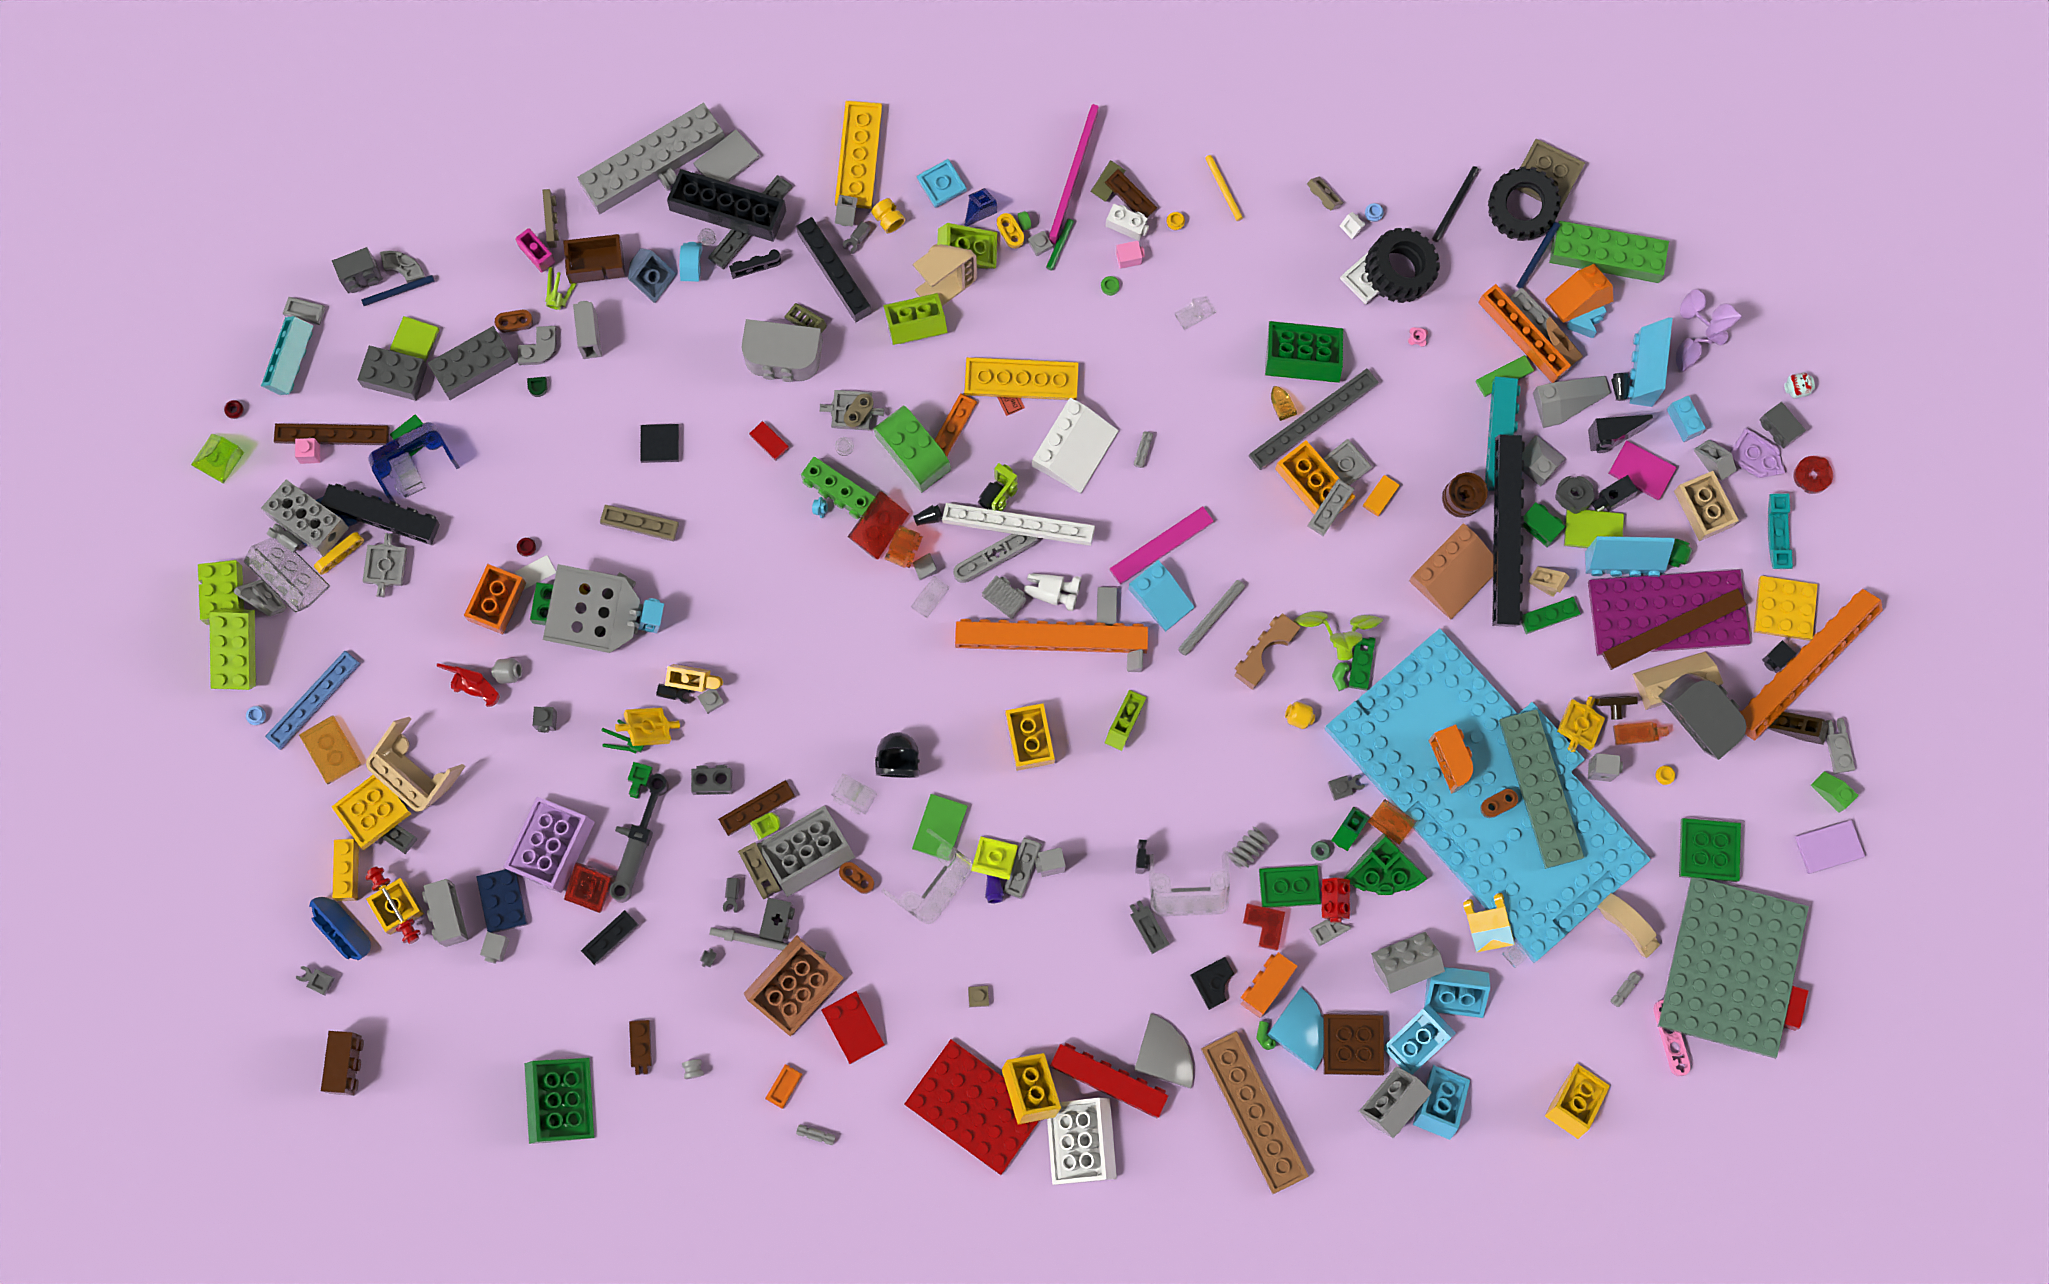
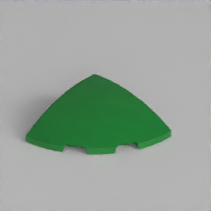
(1385, 869)

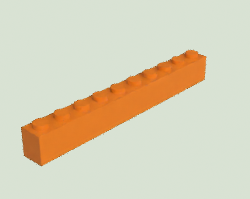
(1050, 636)
(1810, 662)

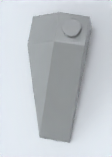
(1565, 399)

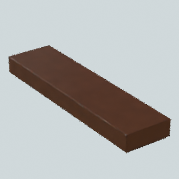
(756, 808)

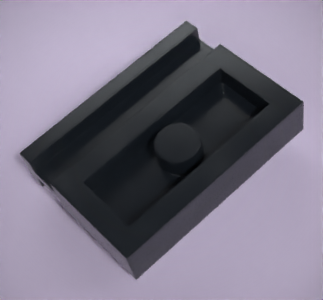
(1142, 858)

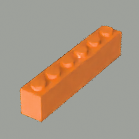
(1524, 333)

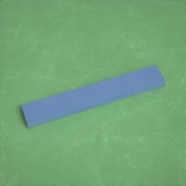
(312, 700)

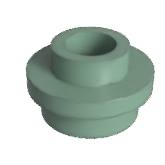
(1320, 844)

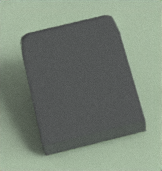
(925, 567)

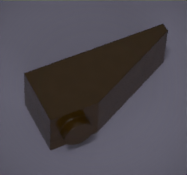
(1801, 727)

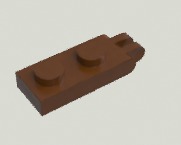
(640, 1045)

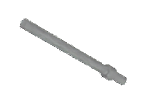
(730, 935)

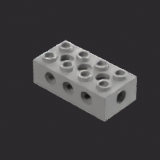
(304, 518)

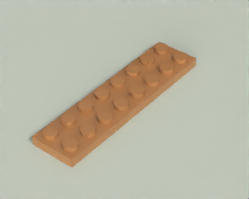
(1254, 1112)

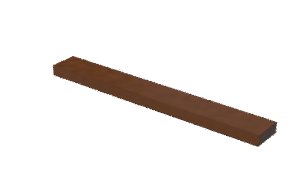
(1674, 629)

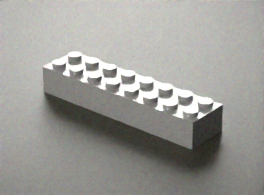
(647, 158)

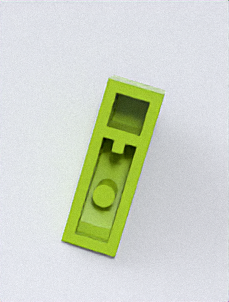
(1125, 720)

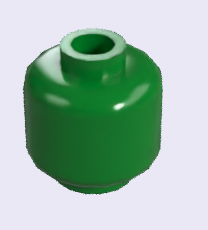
(1680, 553)

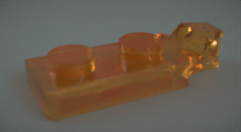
(1638, 733)

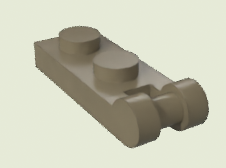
(758, 870)

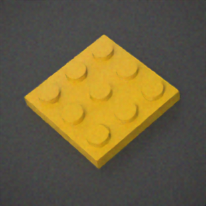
(1785, 608)
(370, 811)

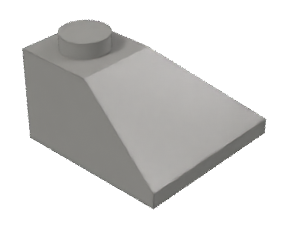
(1540, 460)

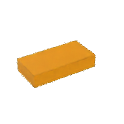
(1381, 495)

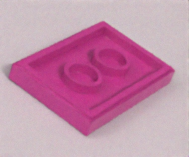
(1644, 469)

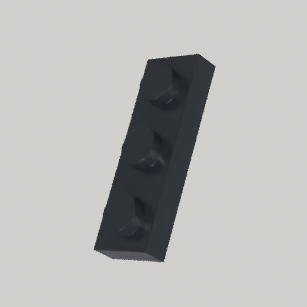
(609, 937)

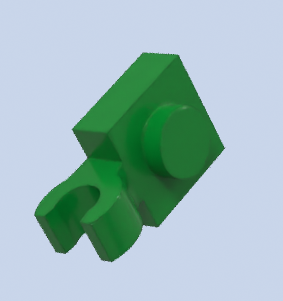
(638, 776)

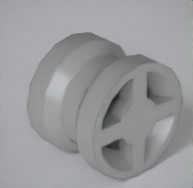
(667, 179)
(692, 1069)

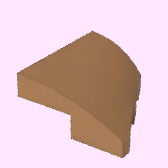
(1562, 342)

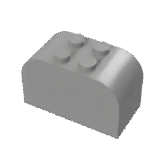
(781, 350)

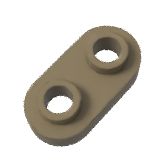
(858, 410)

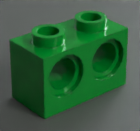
(540, 604)

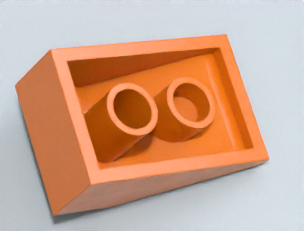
(1581, 294)

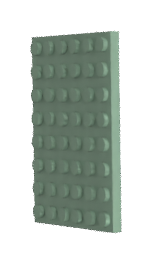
(1733, 967)

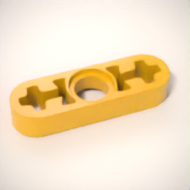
(339, 553)

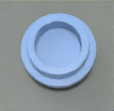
(1374, 212)
(255, 715)

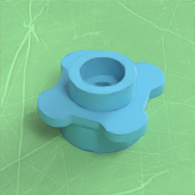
(820, 507)

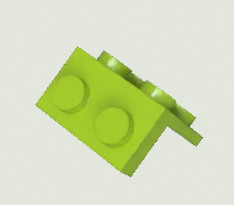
(1006, 477)

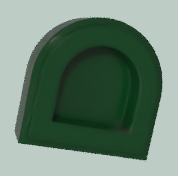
(537, 386)

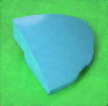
(1301, 1029)

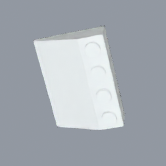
(1074, 446)
(1082, 1142)

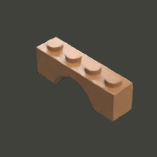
(1252, 669)

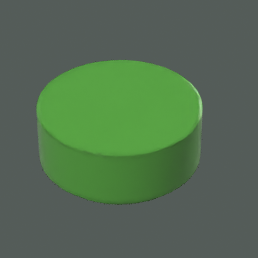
(1024, 220)
(1110, 285)

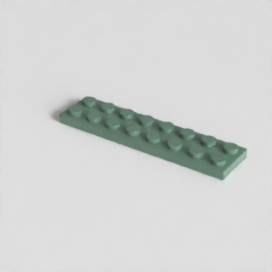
(1541, 789)

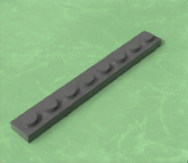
(1313, 419)

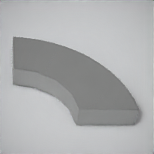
(403, 264)

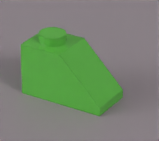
(1834, 791)

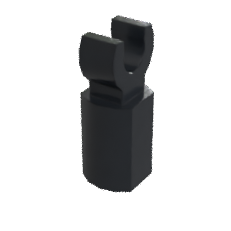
(672, 693)

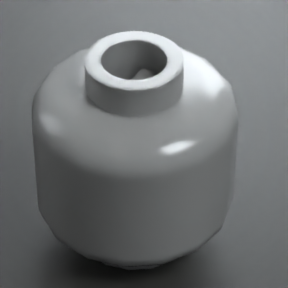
(507, 671)

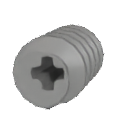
(1248, 848)

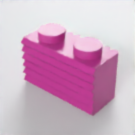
(535, 250)

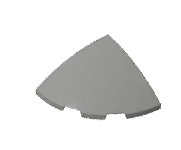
(1165, 1054)

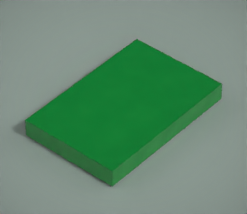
(1289, 886)

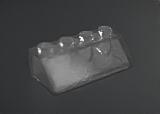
(286, 574)

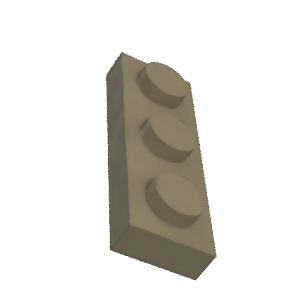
(550, 218)

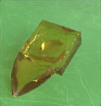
(1282, 403)

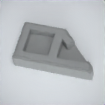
(1327, 931)

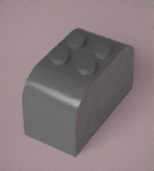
(1705, 713)

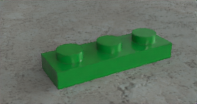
(1550, 615)

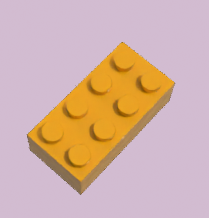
(1309, 476)

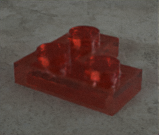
(1269, 920)

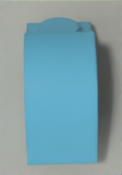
(690, 261)

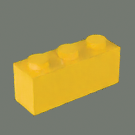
(345, 870)

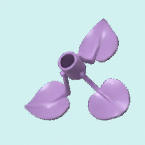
(1723, 318)

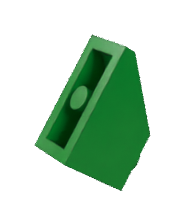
(1350, 829)

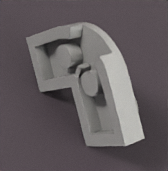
(542, 350)

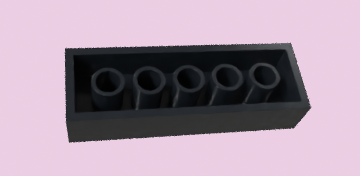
(726, 205)

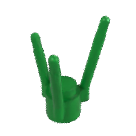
(633, 749)

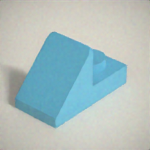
(1585, 323)

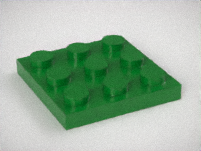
(1710, 850)

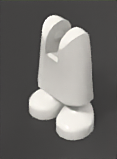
(1050, 588)

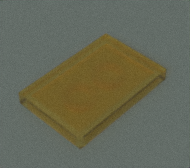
(330, 749)

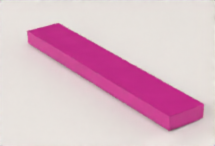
(1161, 545)

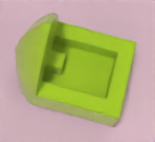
(766, 825)

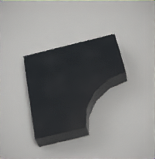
(1212, 981)

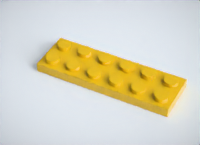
(859, 152)
(1021, 378)

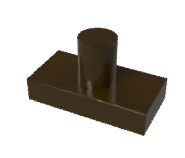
(1616, 704)

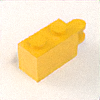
(691, 678)

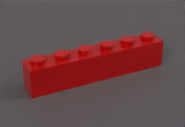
(1109, 1081)

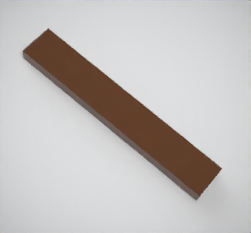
(332, 434)

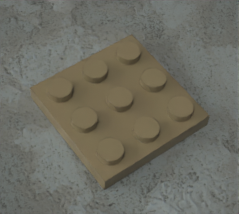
(1557, 164)

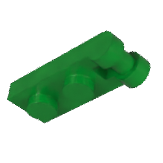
(1361, 664)

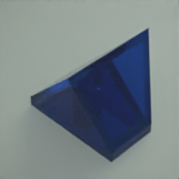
(980, 206)

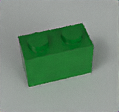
(1542, 524)

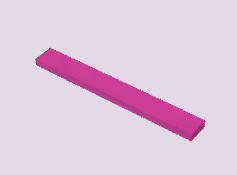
(1074, 171)

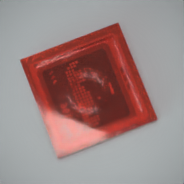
(588, 887)

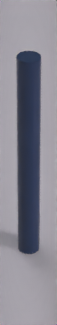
(1537, 256)
(398, 290)

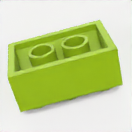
(915, 319)

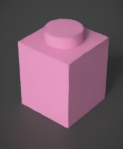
(1129, 254)
(307, 450)

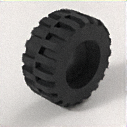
(1529, 179)
(1387, 280)

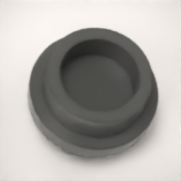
(708, 957)

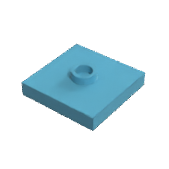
(941, 183)

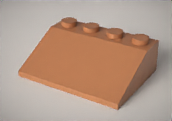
(1455, 571)
(793, 985)

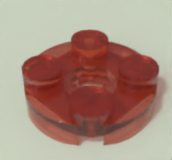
(1806, 482)

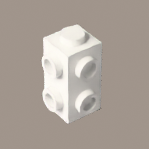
(1127, 222)

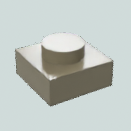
(978, 996)

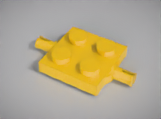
(1581, 724)
(647, 726)

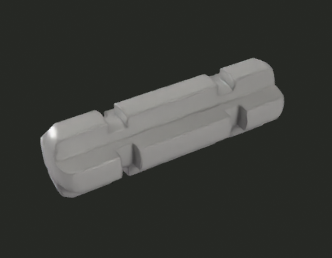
(1143, 449)
(1625, 989)
(815, 1134)

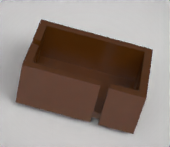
(594, 258)
(342, 1063)

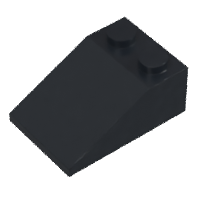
(1611, 431)

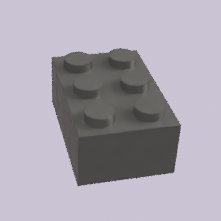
(392, 373)

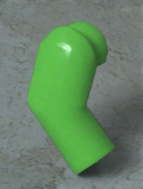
(1338, 674)
(1262, 1037)

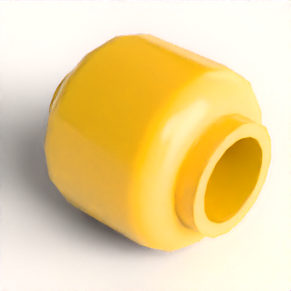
(1299, 715)

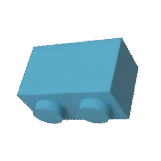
(1686, 418)
(651, 615)

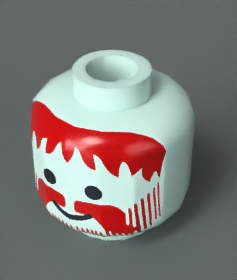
(1799, 385)

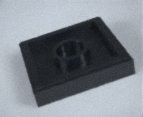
(659, 443)

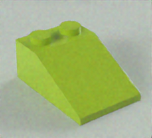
(980, 241)

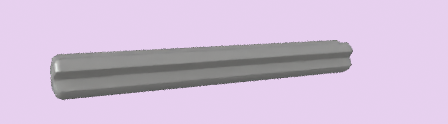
(1211, 617)

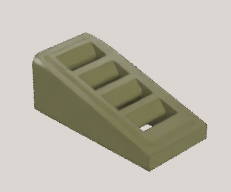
(817, 322)

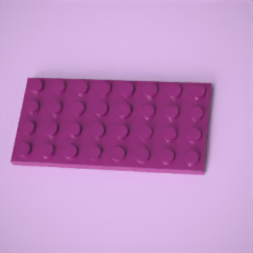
(1637, 604)

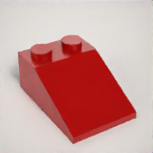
(852, 1027)

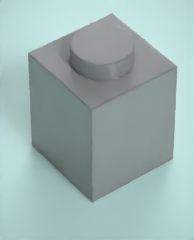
(845, 210)
(494, 947)

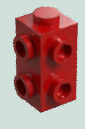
(1335, 899)

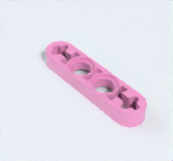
(1667, 1039)

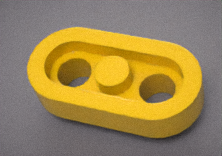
(1011, 231)

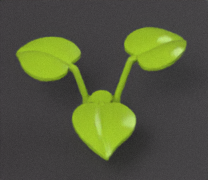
(1341, 641)

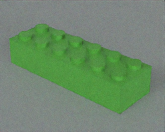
(1610, 251)

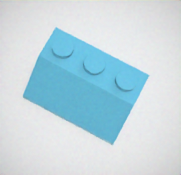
(1458, 992)

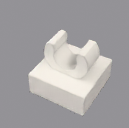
(1352, 225)

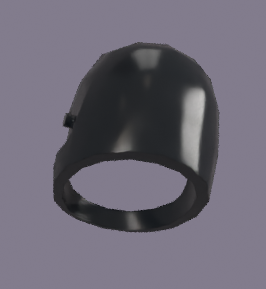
(897, 756)

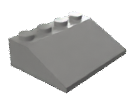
(805, 851)

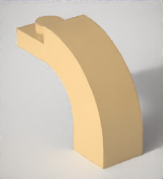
(1631, 923)

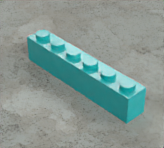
(1501, 419)

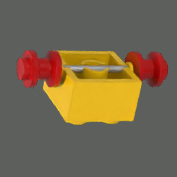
(394, 905)

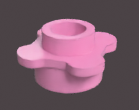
(1422, 333)

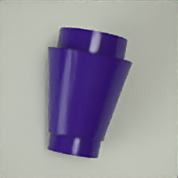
(994, 890)

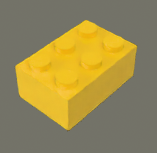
(1029, 737)
(1031, 1088)

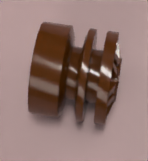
(1474, 492)

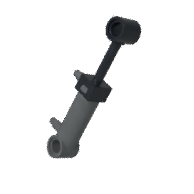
(638, 840)

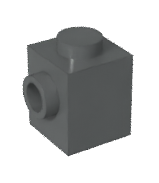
(544, 719)

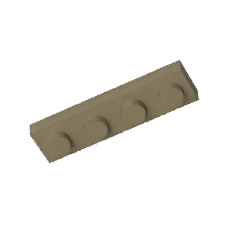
(639, 523)

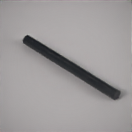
(1453, 207)

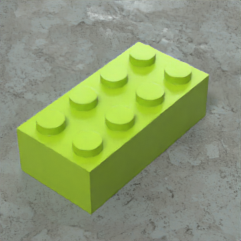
(232, 649)

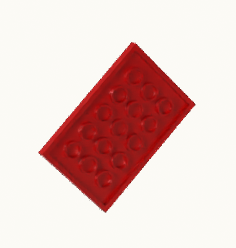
(970, 1107)

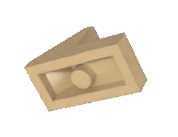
(1548, 580)

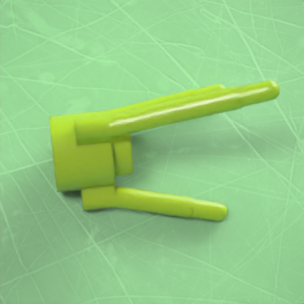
(554, 299)

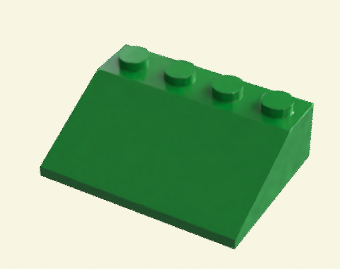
(1304, 352)
(559, 1100)

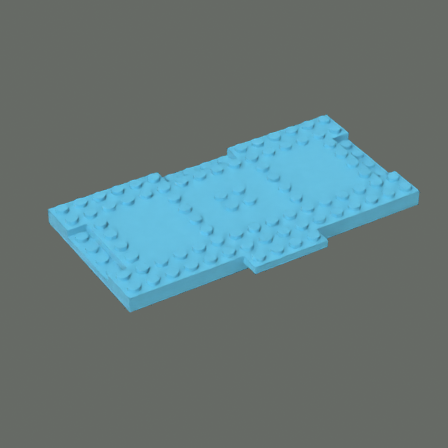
(1389, 742)

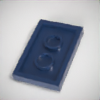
(501, 901)

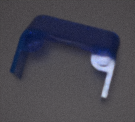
(421, 436)

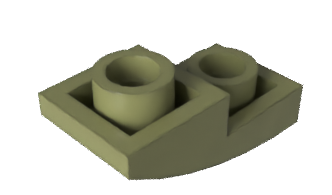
(1100, 189)

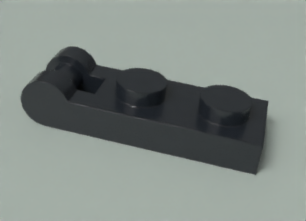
(755, 264)

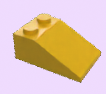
(1577, 1101)

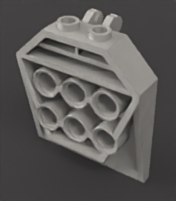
(622, 607)

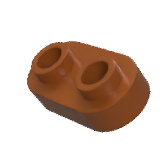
(514, 320)
(1499, 803)
(856, 878)

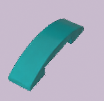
(1779, 531)

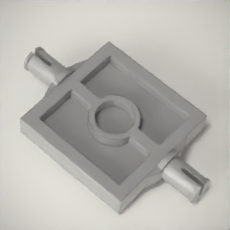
(841, 403)
(384, 565)

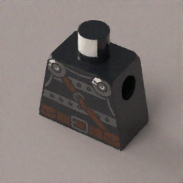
(1621, 490)

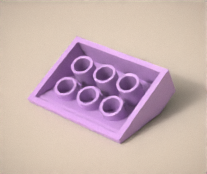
(549, 844)

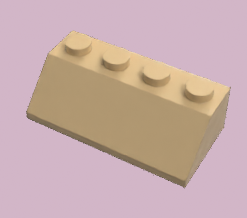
(1657, 679)

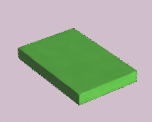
(944, 819)

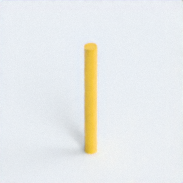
(1223, 187)

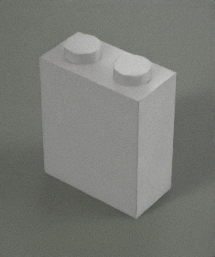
(587, 330)

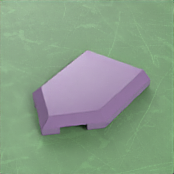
(1757, 455)

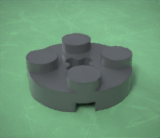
(1571, 502)

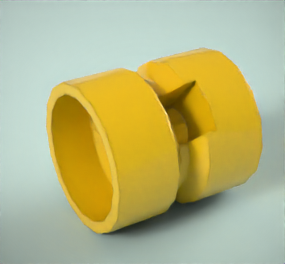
(888, 215)

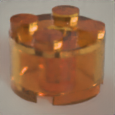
(902, 547)

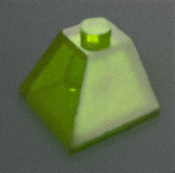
(218, 457)

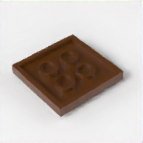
(1353, 1044)

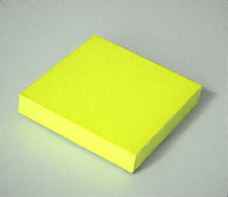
(994, 858)

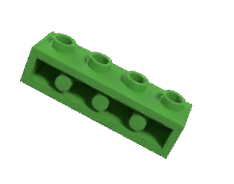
(836, 487)

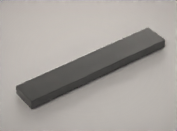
(735, 240)

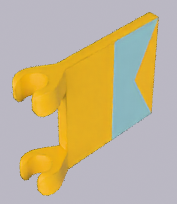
(1489, 927)

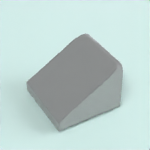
(1135, 661)

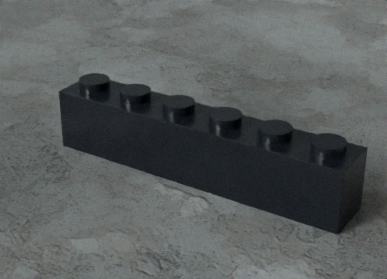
(833, 269)
(380, 514)

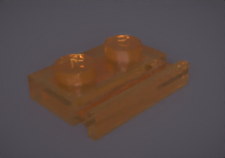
(1392, 821)

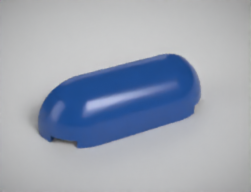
(339, 928)

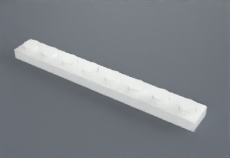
(1018, 524)

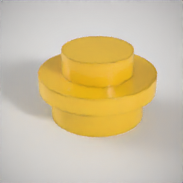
(1175, 221)
(1665, 775)

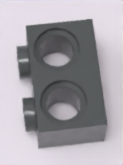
(711, 786)

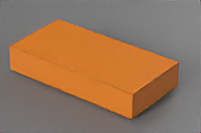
(783, 1086)

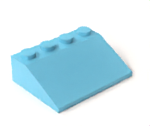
(1650, 363)
(1628, 556)

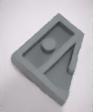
(261, 597)

